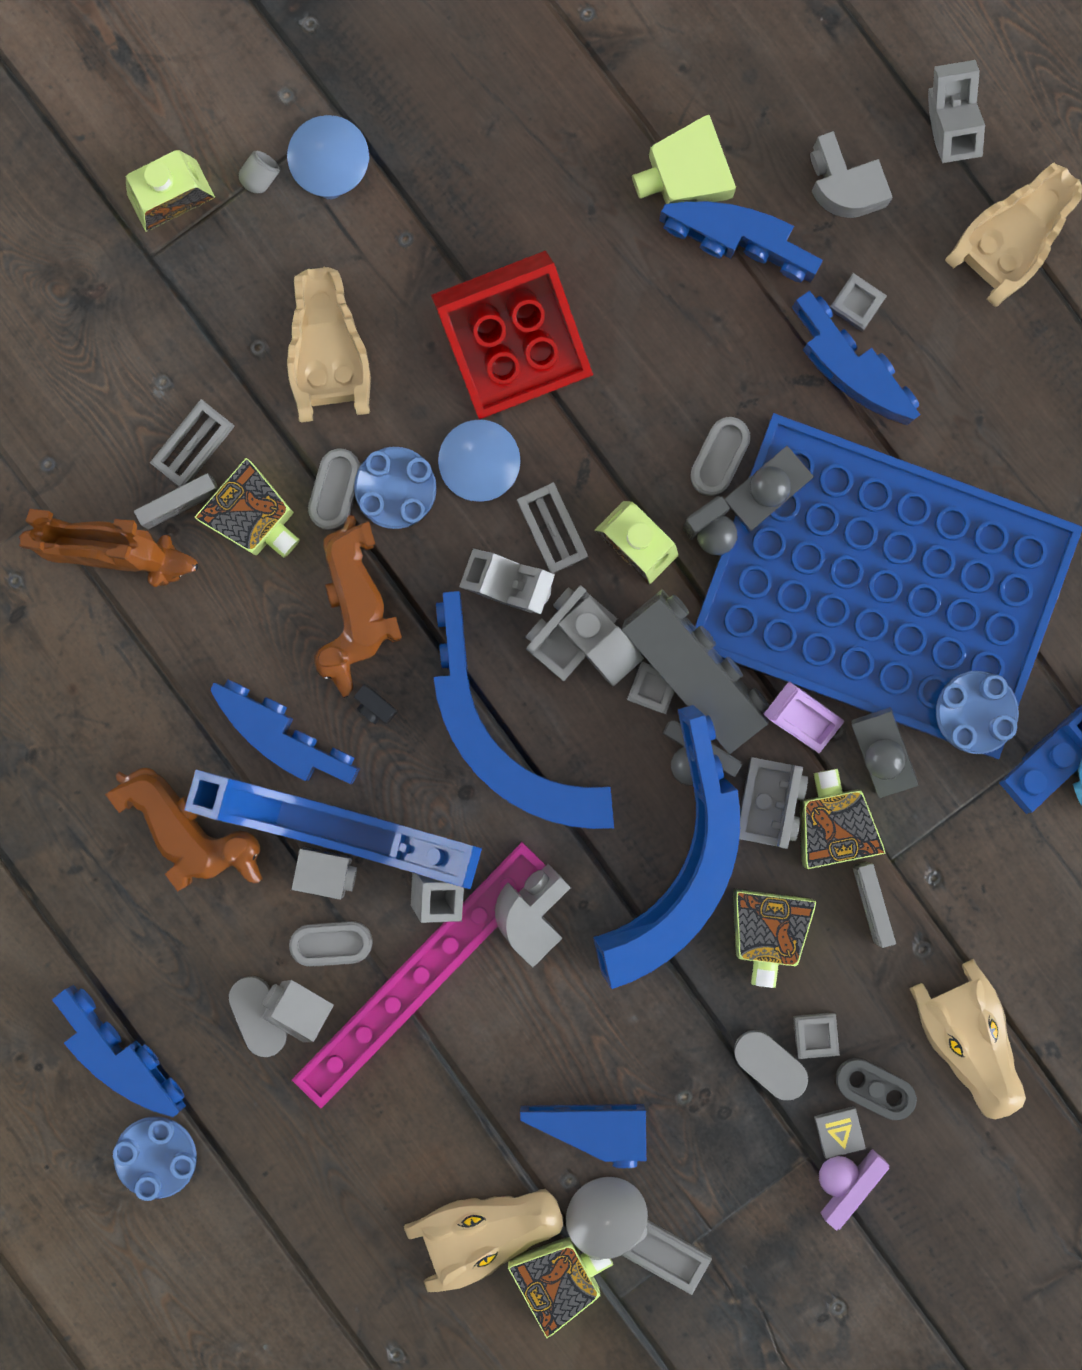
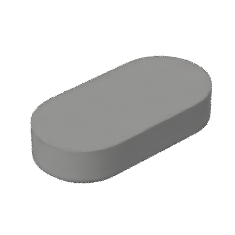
(720, 456)
(334, 489)
(331, 943)
(247, 1005)
(771, 1065)

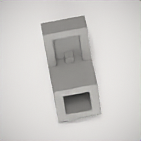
(955, 113)
(846, 191)
(507, 581)
(601, 641)
(521, 914)

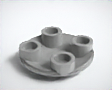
(607, 1218)

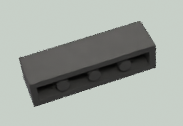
(696, 670)

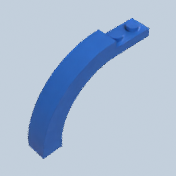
(532, 793)
(333, 828)
(696, 891)

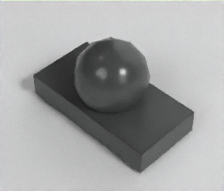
(768, 488)
(713, 529)
(884, 752)
(680, 764)

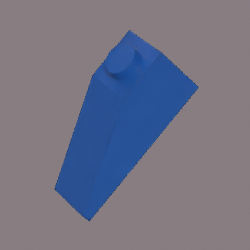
(605, 1131)

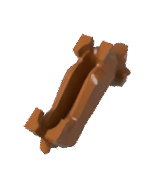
(106, 546)
(359, 606)
(180, 835)

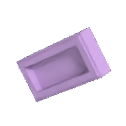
(803, 717)
(849, 1185)

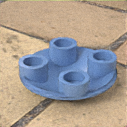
(328, 156)
(479, 460)
(395, 487)
(977, 712)
(155, 1158)

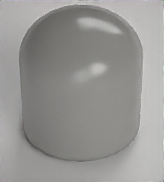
(258, 172)

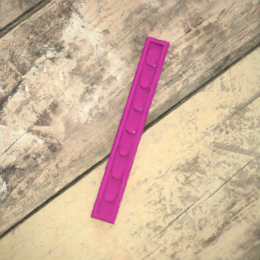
(412, 982)

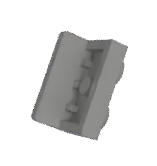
(552, 644)
(771, 802)

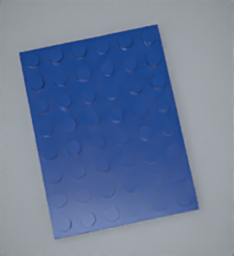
(886, 581)

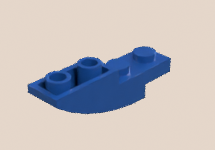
(725, 226)
(862, 378)
(266, 729)
(1046, 764)
(125, 1071)

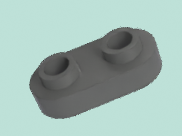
(874, 1089)

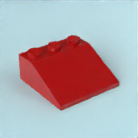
(512, 334)

